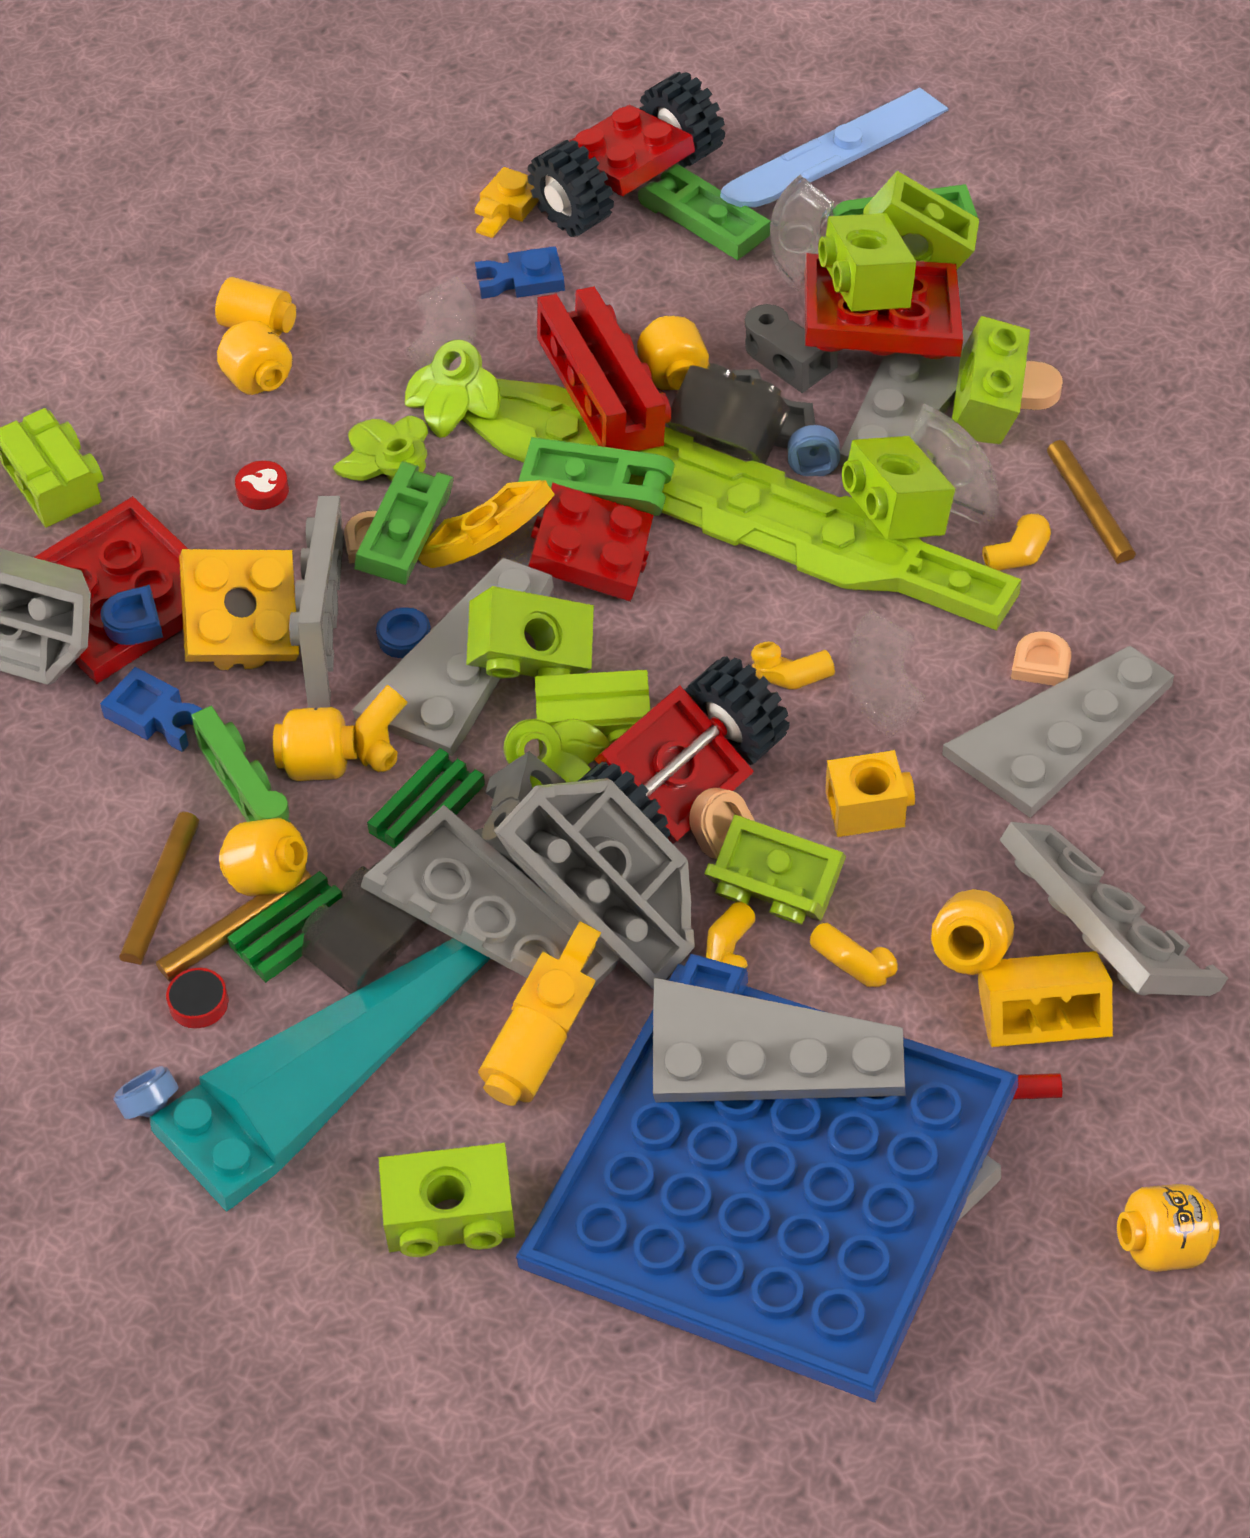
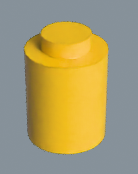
(247, 301)
(521, 1056)

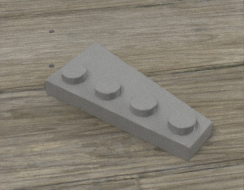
(899, 393)
(318, 598)
(434, 677)
(1054, 735)
(477, 897)
(1108, 916)
(760, 1049)

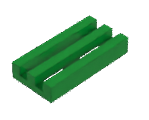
(398, 803)
(274, 915)

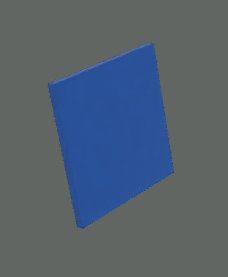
(774, 1219)

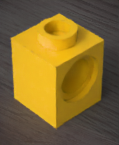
(848, 791)

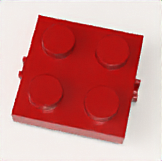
(591, 542)

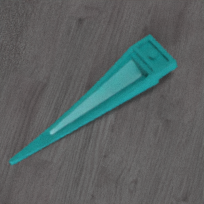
(277, 1095)

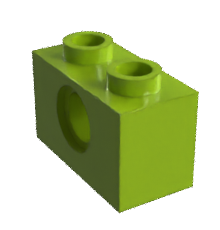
(926, 221)
(868, 262)
(991, 379)
(898, 487)
(557, 625)
(421, 1180)

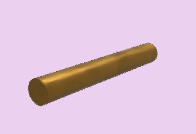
(1091, 502)
(159, 888)
(216, 935)

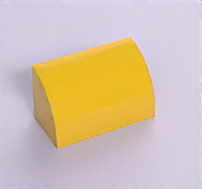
(1046, 999)

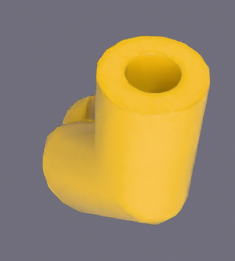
(372, 730)
(727, 931)
(852, 958)

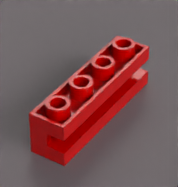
(602, 372)

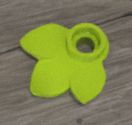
(450, 394)
(383, 447)
(566, 746)

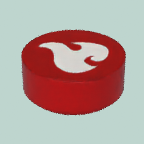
(261, 485)

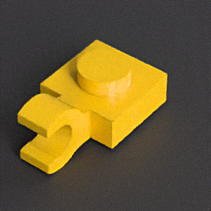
(504, 198)
(559, 985)

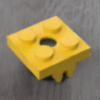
(237, 606)

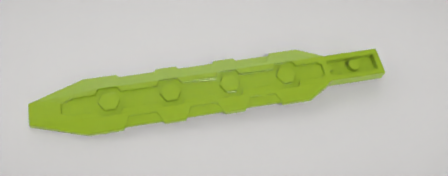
(769, 512)

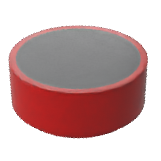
(197, 998)

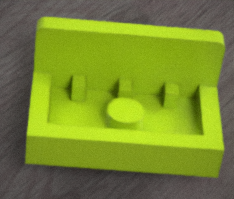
(776, 869)

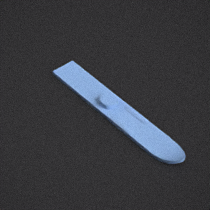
(834, 149)

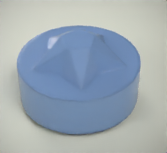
(813, 451)
(146, 1093)

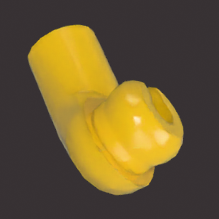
(1024, 547)
(788, 672)

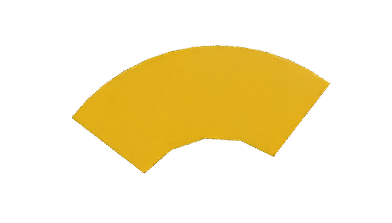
(486, 524)

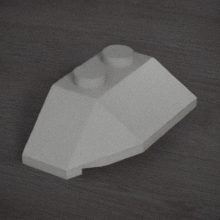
(41, 617)
(606, 870)

